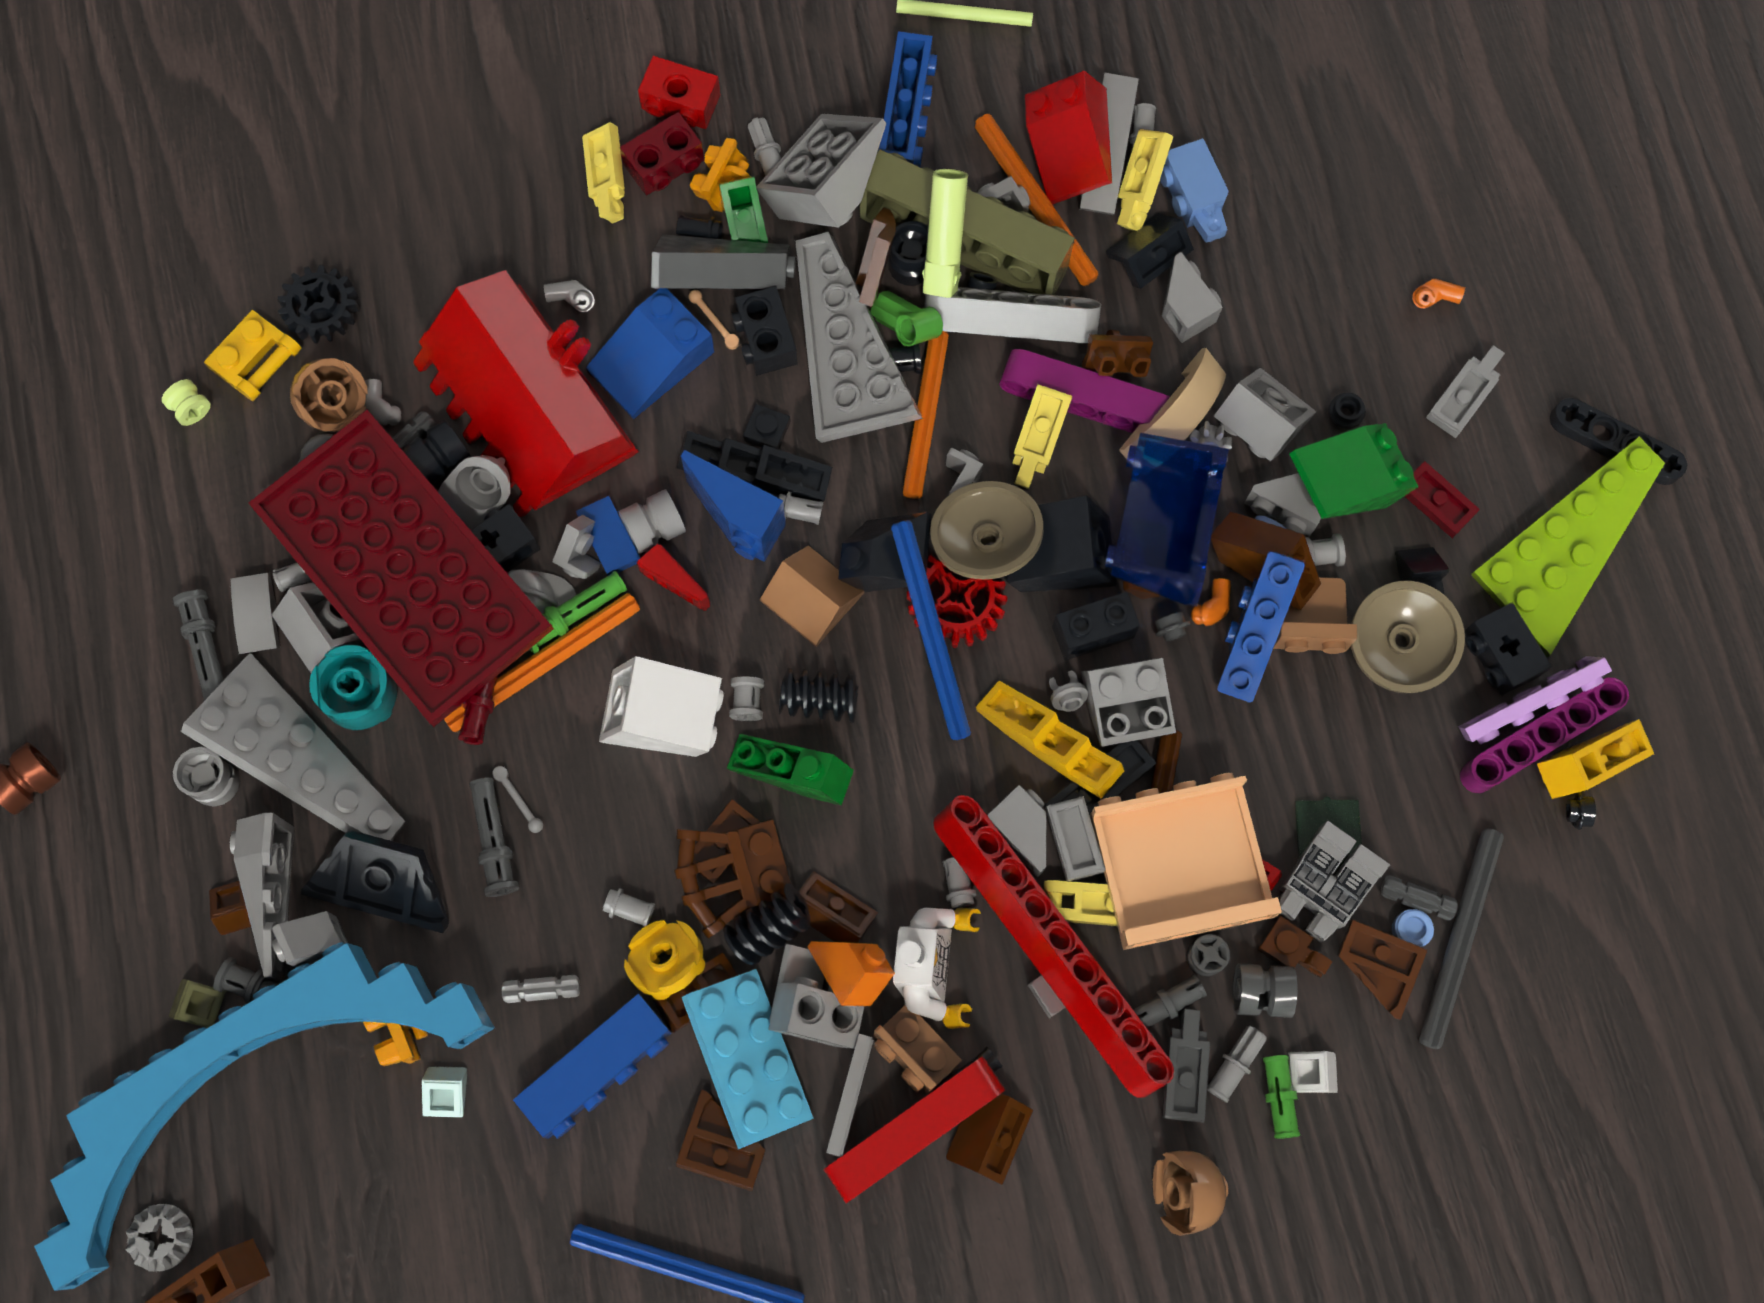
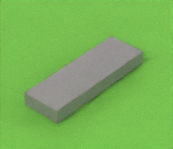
(850, 1095)

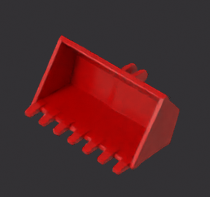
(522, 390)

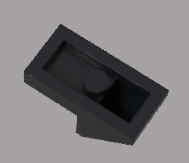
(1422, 566)

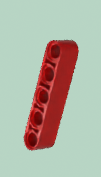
(914, 1129)

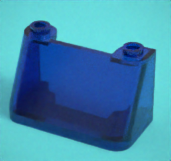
(1168, 517)

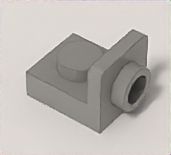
(573, 549)

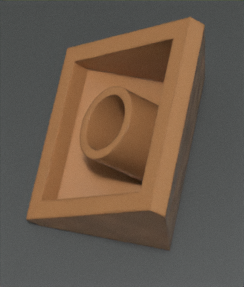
(809, 594)

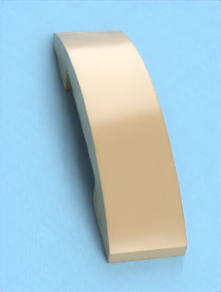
(1187, 404)

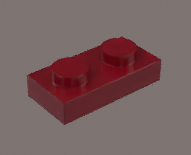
(1441, 500)

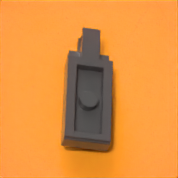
(1190, 1058)

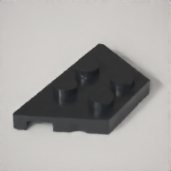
(380, 880)

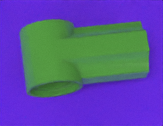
(907, 320)

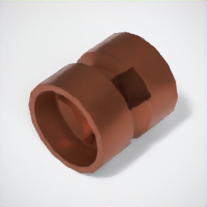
(26, 774)

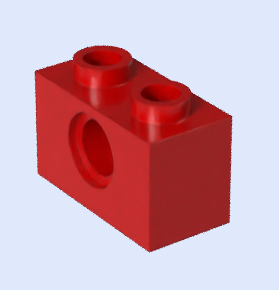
(669, 78)

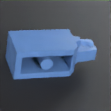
(1196, 188)

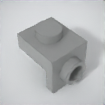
(1008, 194)
(966, 464)

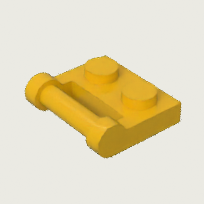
(245, 348)

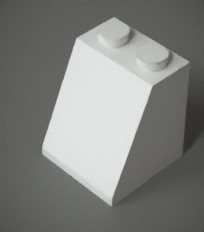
(661, 708)

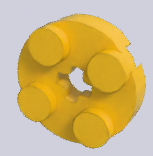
(677, 972)

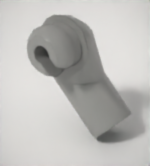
(571, 292)
(378, 407)

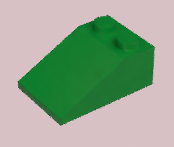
(1354, 471)

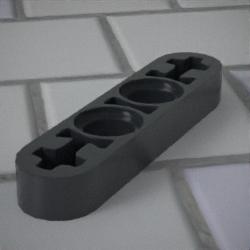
(1619, 436)

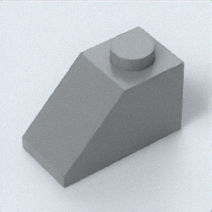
(1023, 827)

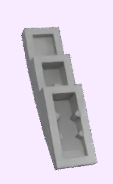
(1121, 101)

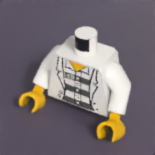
(924, 960)

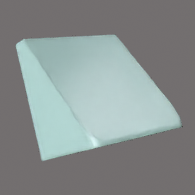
(444, 1091)

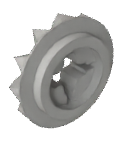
(169, 1254)

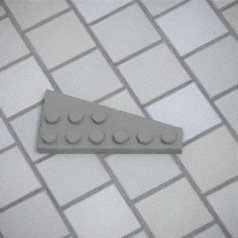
(848, 361)
(274, 740)

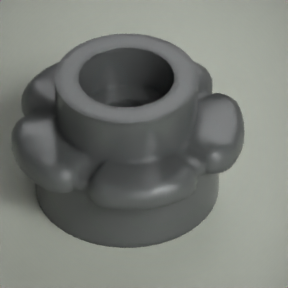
(1172, 626)

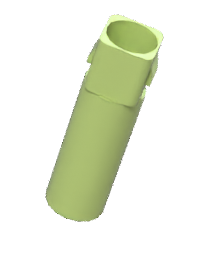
(945, 232)

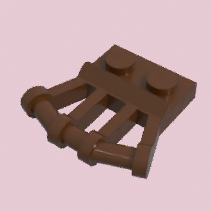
(755, 864)

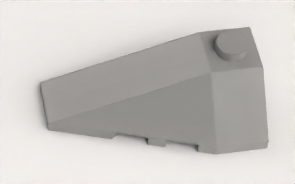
(264, 864)

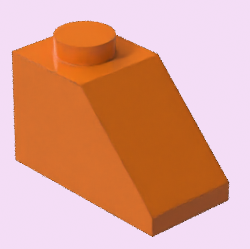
(853, 970)

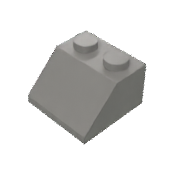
(1264, 414)
(312, 624)

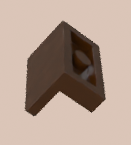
(990, 1138)

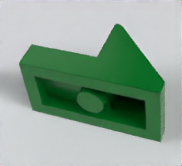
(743, 210)

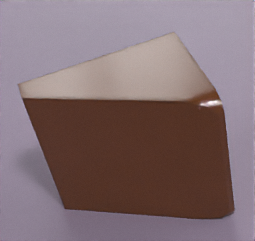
(228, 908)

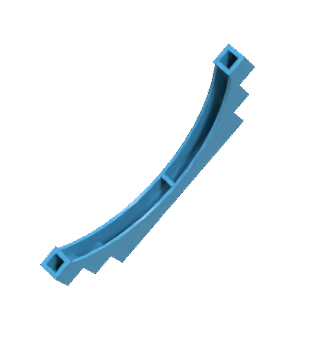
(124, 1120)

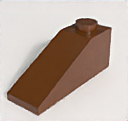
(219, 1277)

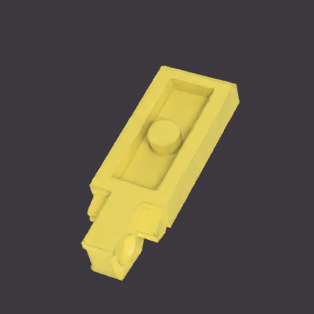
(605, 171)
(1142, 177)
(1040, 433)

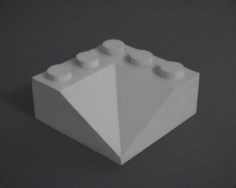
(824, 171)

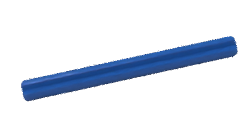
(930, 630)
(681, 1267)

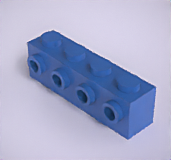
(908, 95)

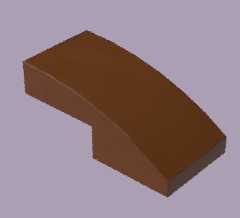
(673, 1008)

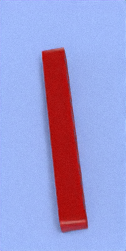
(1053, 947)

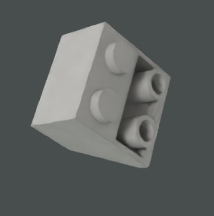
(1129, 701)

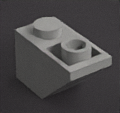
(1188, 301)
(1286, 502)
(306, 938)

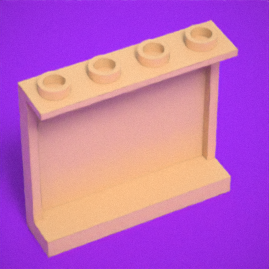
(1182, 861)

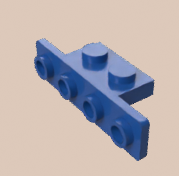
(1259, 625)

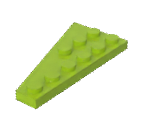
(1563, 552)

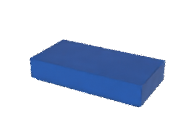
(610, 537)

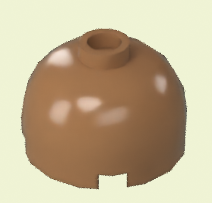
(328, 394)
(1190, 1191)

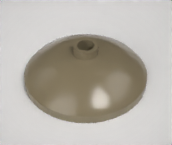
(983, 515)
(1431, 632)

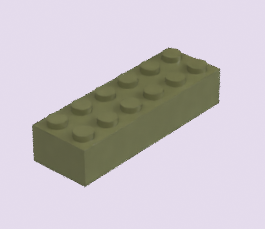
(994, 238)

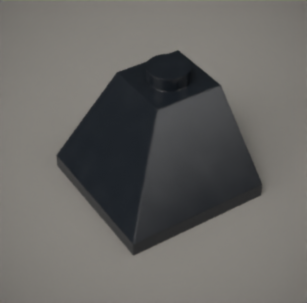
(871, 556)

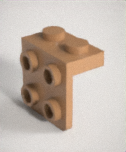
(1320, 622)

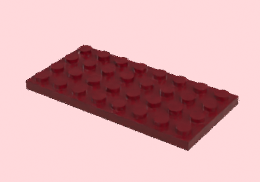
(401, 567)

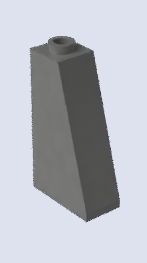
(720, 263)

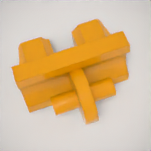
(725, 165)
(399, 1047)

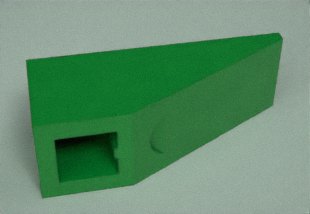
(792, 768)

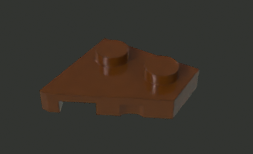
(1382, 964)
(712, 1150)

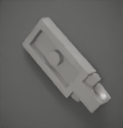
(1466, 393)

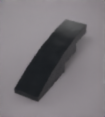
(764, 467)

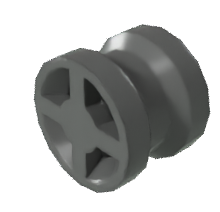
(1212, 949)

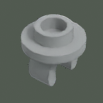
(1069, 696)

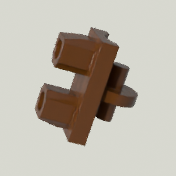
(1118, 354)

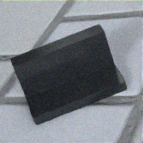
(1151, 248)

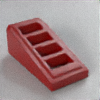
(667, 572)

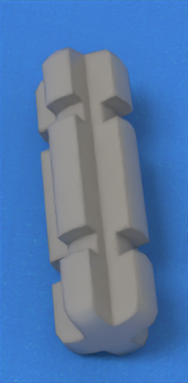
(540, 988)

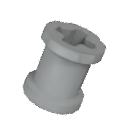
(1327, 550)
(746, 698)

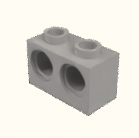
(816, 1019)

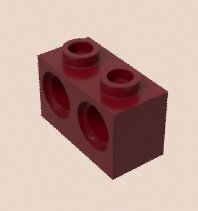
(656, 147)

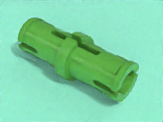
(1281, 1097)

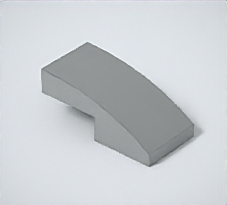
(252, 613)

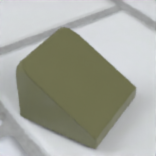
(196, 1004)

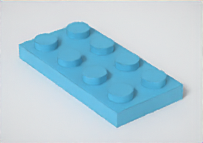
(746, 1058)

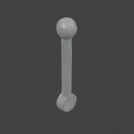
(501, 775)

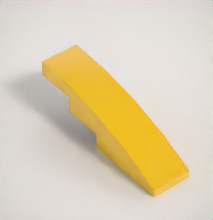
(1049, 739)

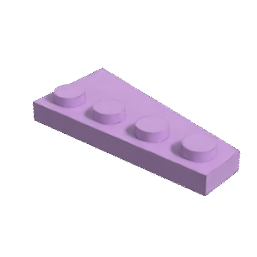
(1486, 725)

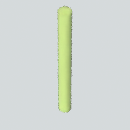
(964, 12)

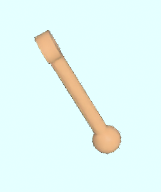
(731, 340)

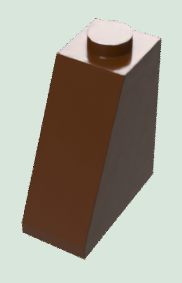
(1244, 544)

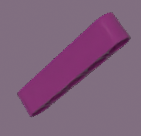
(1093, 396)
(1555, 723)

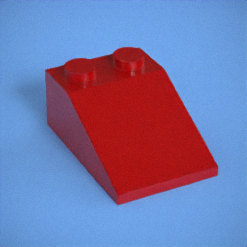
(1070, 135)

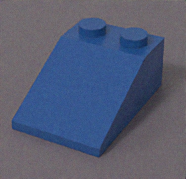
(651, 352)
(741, 510)

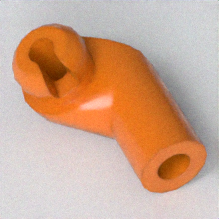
(1436, 290)
(1216, 607)

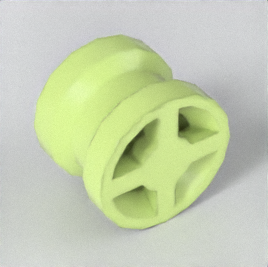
(186, 402)

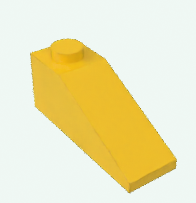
(1595, 760)

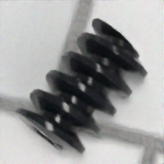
(819, 695)
(770, 928)

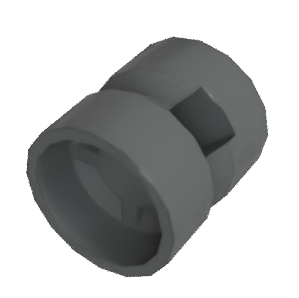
(1265, 990)

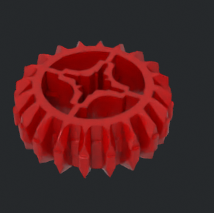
(964, 611)

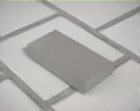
(1075, 839)

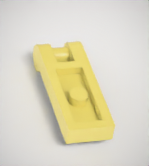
(1090, 902)

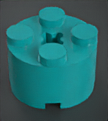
(337, 675)

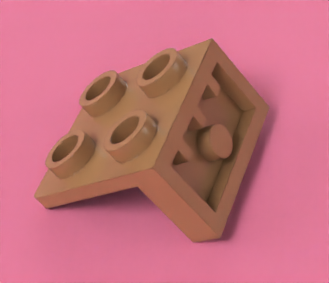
(917, 1050)

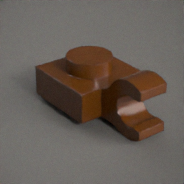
(1289, 946)

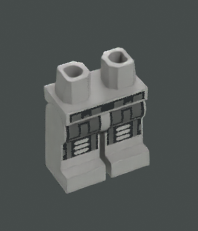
(1327, 895)

